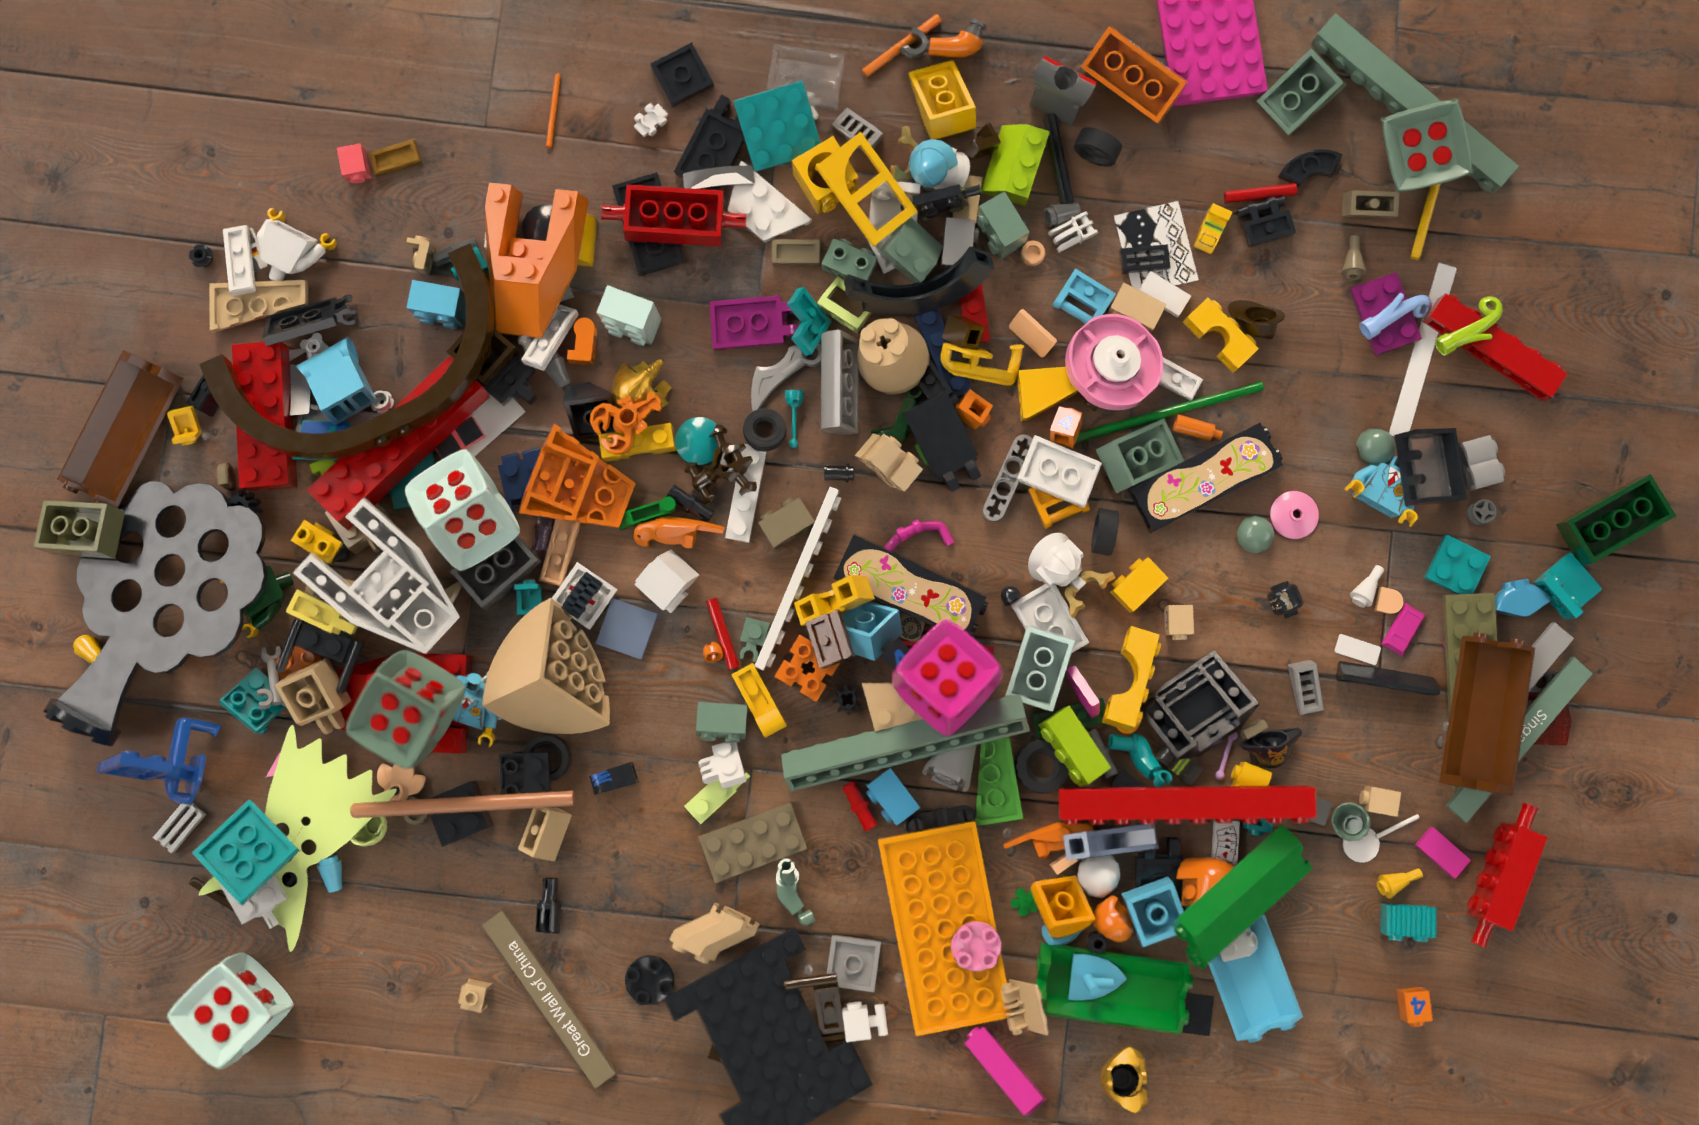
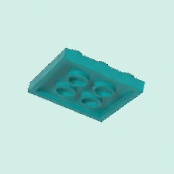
(777, 125)
(246, 852)

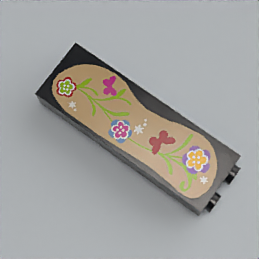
(1206, 477)
(912, 586)

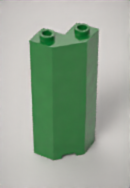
(1242, 897)
(1147, 1000)

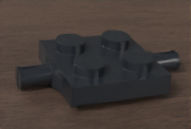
(944, 199)

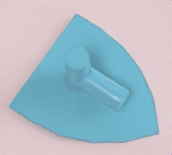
(1093, 977)

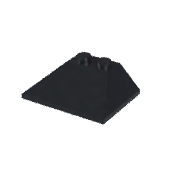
(1199, 707)

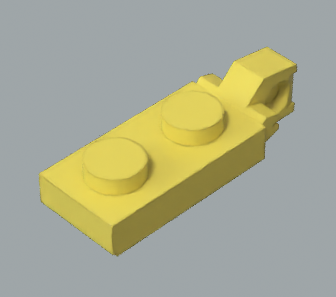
(319, 613)

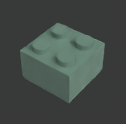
(1001, 225)

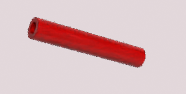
(1260, 193)
(722, 634)

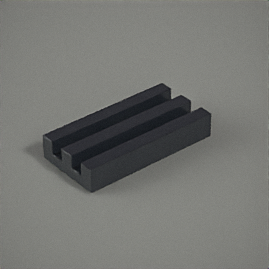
(1145, 268)

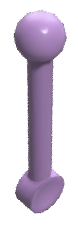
(1220, 774)

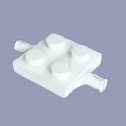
(261, 903)

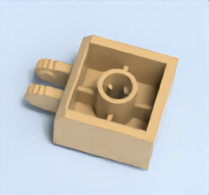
(313, 696)

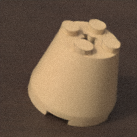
(896, 367)

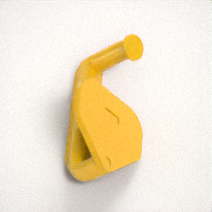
(978, 372)

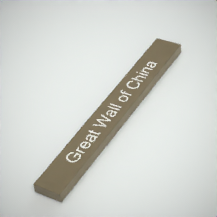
(549, 999)

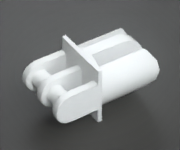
(1074, 231)

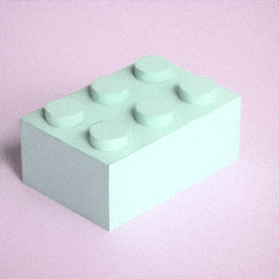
(629, 316)
(1040, 667)

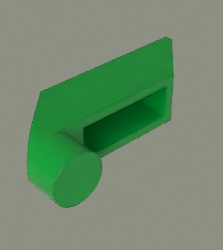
(648, 512)

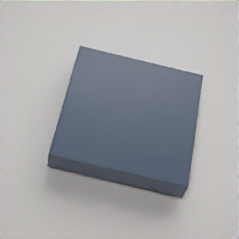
(627, 628)

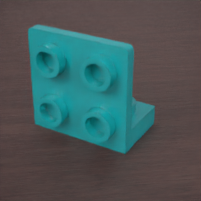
(1568, 586)

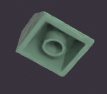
(912, 251)

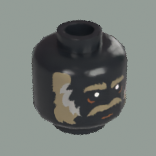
(1285, 599)

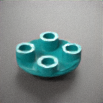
(693, 441)

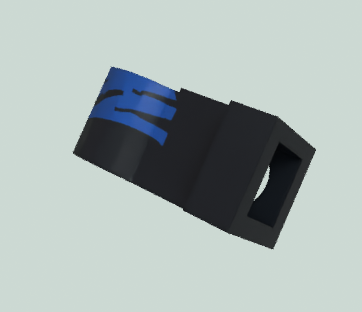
(614, 778)

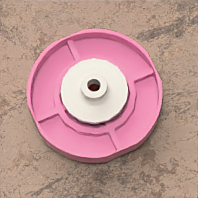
(1114, 362)

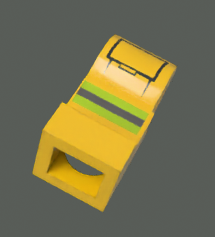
(1212, 228)

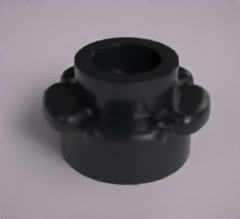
(205, 260)

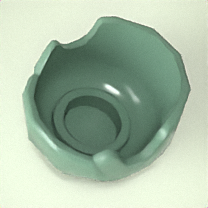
(1376, 446)
(1255, 534)
(1350, 821)

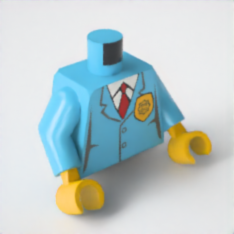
(1382, 489)
(471, 709)

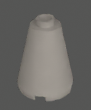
(952, 768)

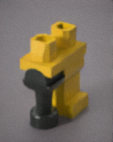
(322, 542)

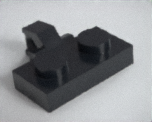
(512, 382)

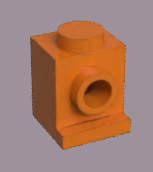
(973, 410)

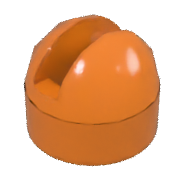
(712, 652)

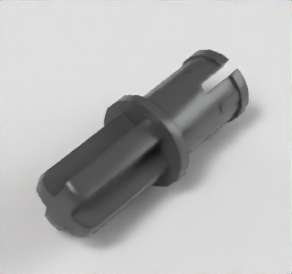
(441, 257)

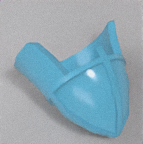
(931, 162)

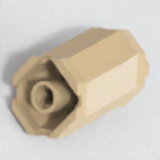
(713, 933)

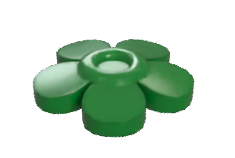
(1024, 902)

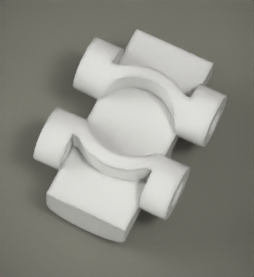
(648, 123)

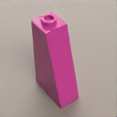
(1005, 1071)

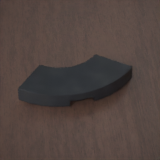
(1310, 164)

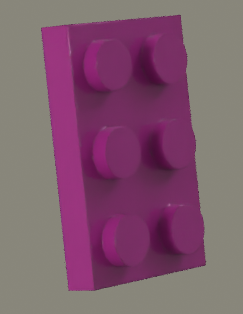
(1372, 299)

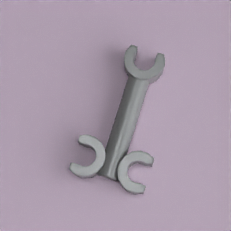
(273, 695)

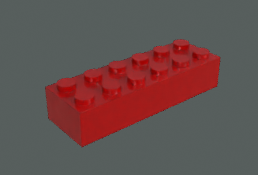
(267, 385)

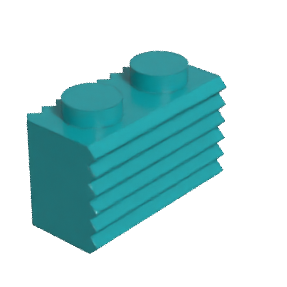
(1409, 921)

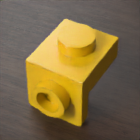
(184, 425)

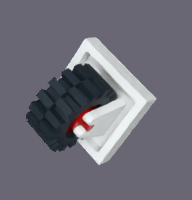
(584, 595)

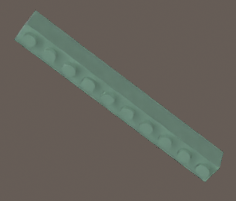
(1402, 92)
(900, 745)

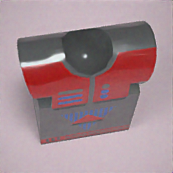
(1060, 90)

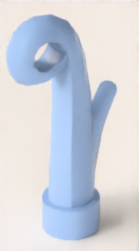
(1373, 326)

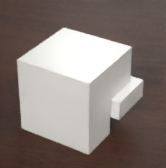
(666, 580)

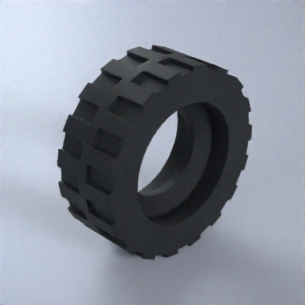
(1025, 775)

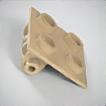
(1027, 1007)

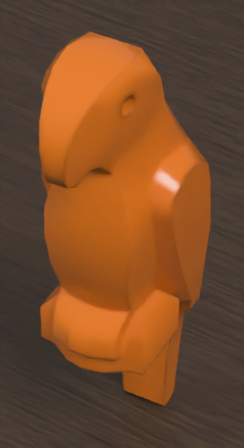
(672, 531)
(1049, 837)

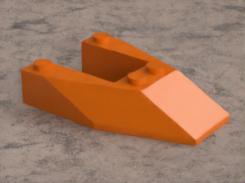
(526, 273)

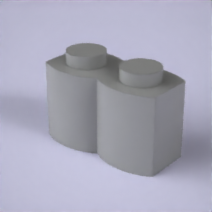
(1481, 463)

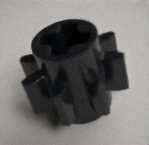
(840, 700)

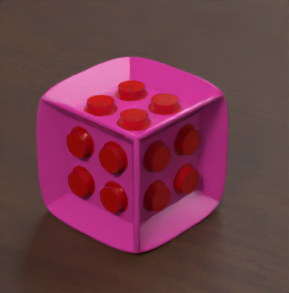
(946, 677)

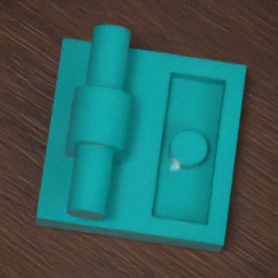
(243, 702)

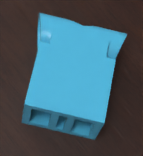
(338, 381)

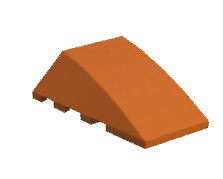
(575, 484)

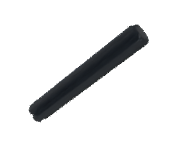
(1058, 159)

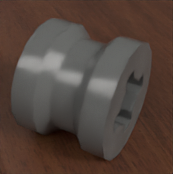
(1485, 508)

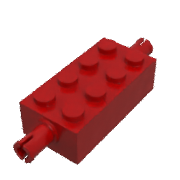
(673, 215)
(1506, 875)

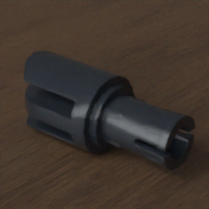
(548, 909)

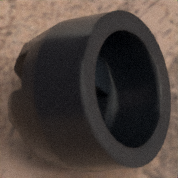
(1010, 595)

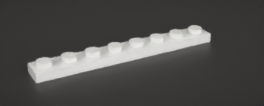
(802, 570)

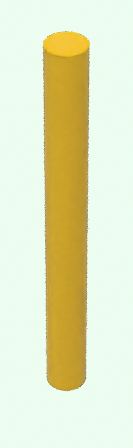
(1424, 222)

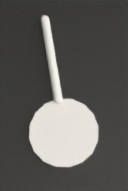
(1368, 846)

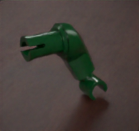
(900, 428)

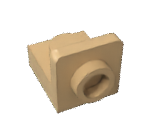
(422, 258)

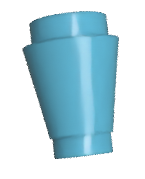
(331, 872)

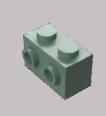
(844, 260)
(721, 721)

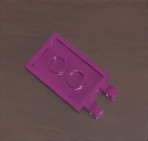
(750, 322)

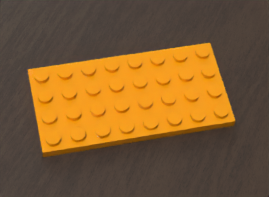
(933, 890)

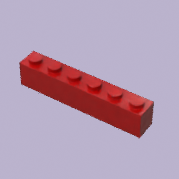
(1502, 352)

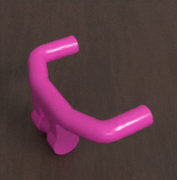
(917, 527)

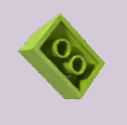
(1015, 162)

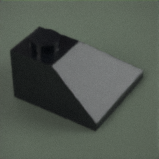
(579, 403)

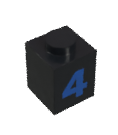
(894, 652)

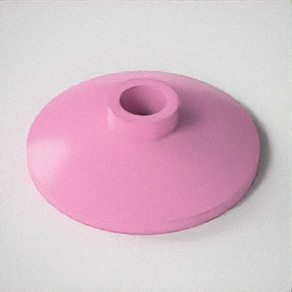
(1283, 519)

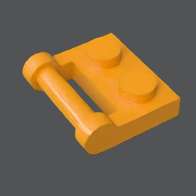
(1043, 500)

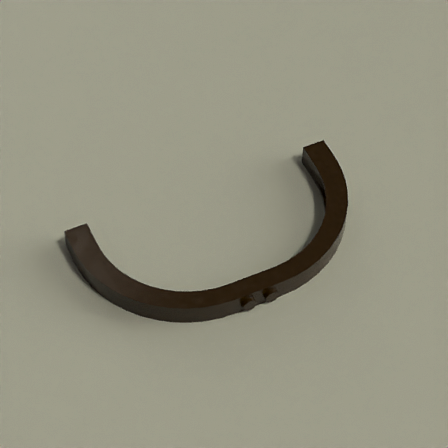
(394, 423)

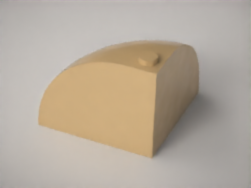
(547, 676)

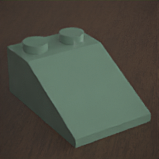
(1301, 92)
(1139, 455)

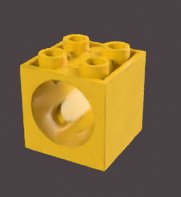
(803, 170)

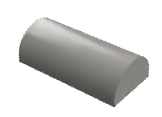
(839, 383)

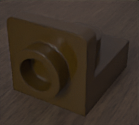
(984, 144)

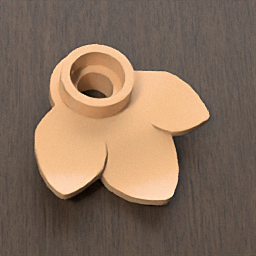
(401, 778)

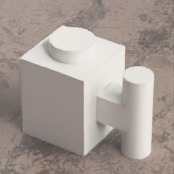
(858, 1023)

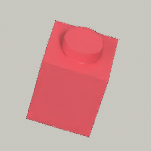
(354, 163)

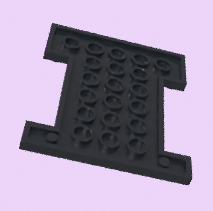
(769, 1039)

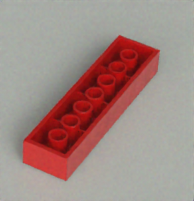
(382, 468)

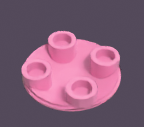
(976, 946)

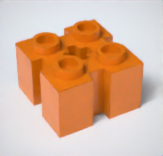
(792, 672)

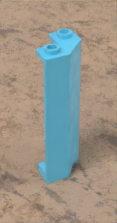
(1257, 989)

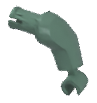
(787, 883)

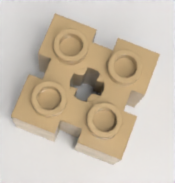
(889, 462)

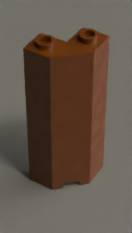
(119, 429)
(1487, 714)

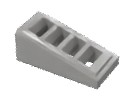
(876, 134)
(1313, 676)

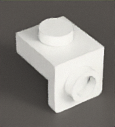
(1242, 947)

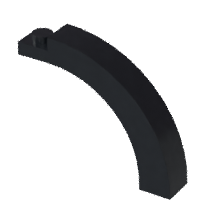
(925, 296)

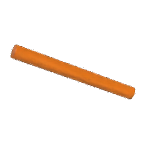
(895, 50)

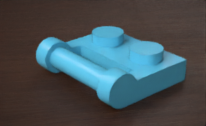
(1087, 292)

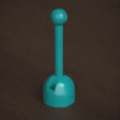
(794, 399)

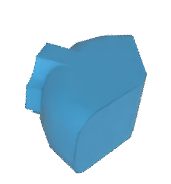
(1520, 599)

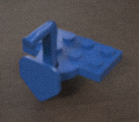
(173, 771)

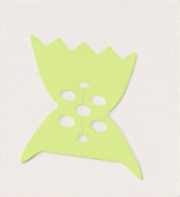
(325, 795)

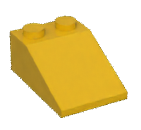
(943, 100)

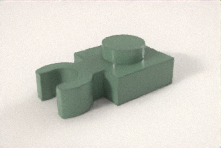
(754, 634)

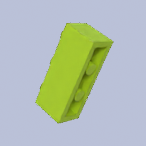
(1074, 746)

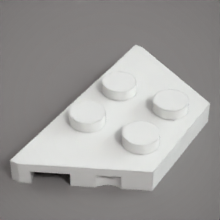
(766, 209)

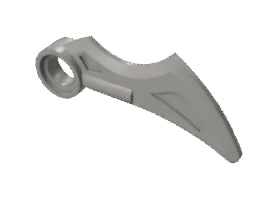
(768, 378)

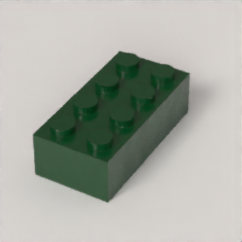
(1616, 520)

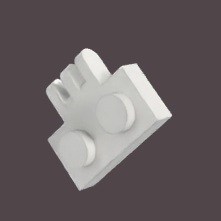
(723, 766)

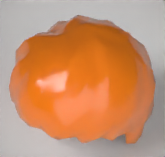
(1113, 920)

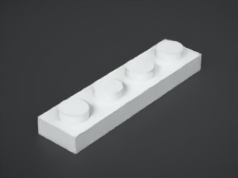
(744, 506)

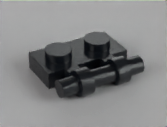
(1267, 228)

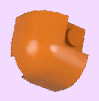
(1200, 876)

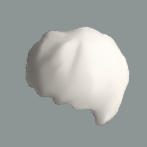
(1099, 875)

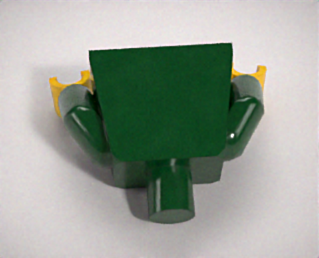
(269, 602)

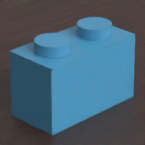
(892, 796)

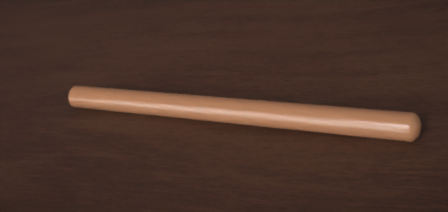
(462, 804)

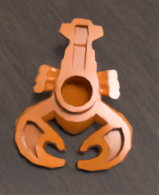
(624, 421)

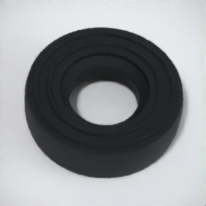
(761, 443)

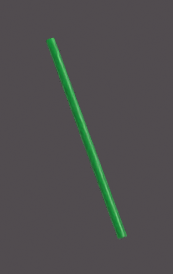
(1170, 411)

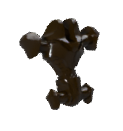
(726, 464)

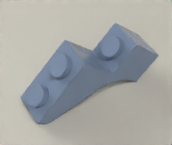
(1110, 841)

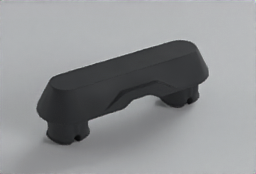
(940, 818)

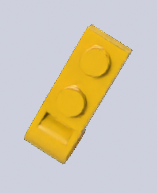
(759, 700)

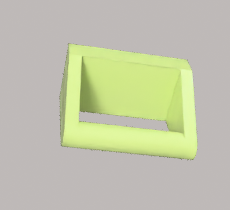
(839, 313)

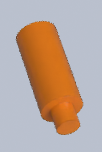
(1196, 428)

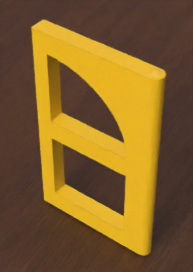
(833, 172)

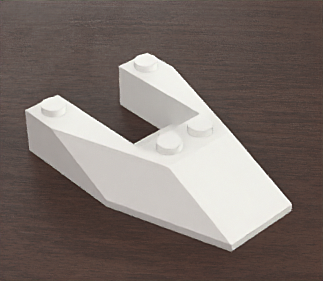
(395, 594)

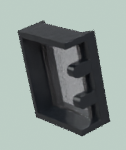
(1430, 466)

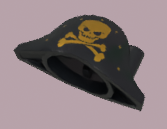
(1271, 747)

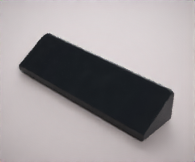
(1387, 678)

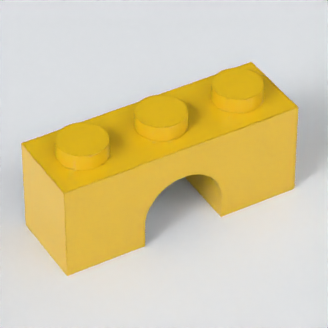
(1237, 347)
(652, 439)
(845, 596)

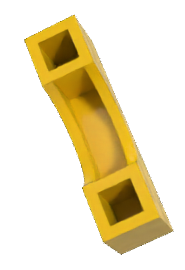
(1139, 649)

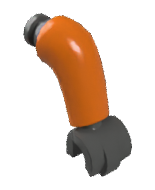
(961, 46)

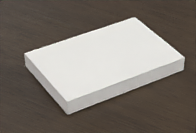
(1059, 471)
(1049, 611)

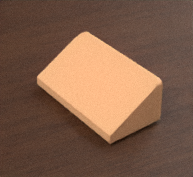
(1032, 333)

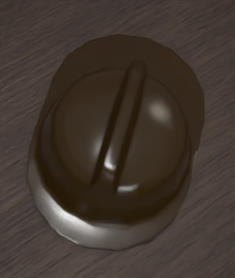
(1257, 318)

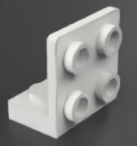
(885, 203)

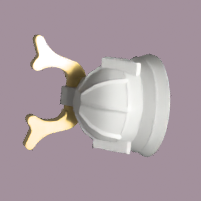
(955, 176)
(1059, 563)

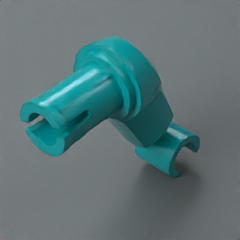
(1141, 757)

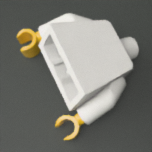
(287, 247)

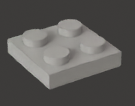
(854, 962)

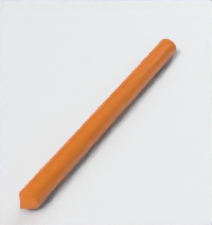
(553, 111)

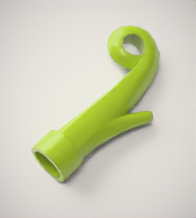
(1449, 342)

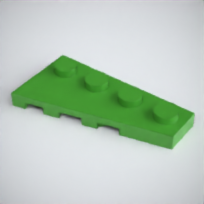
(997, 784)

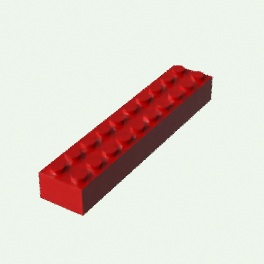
(1188, 802)

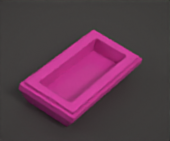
(1403, 629)

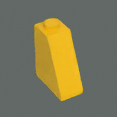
(1042, 390)

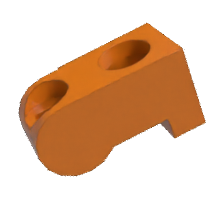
(585, 343)

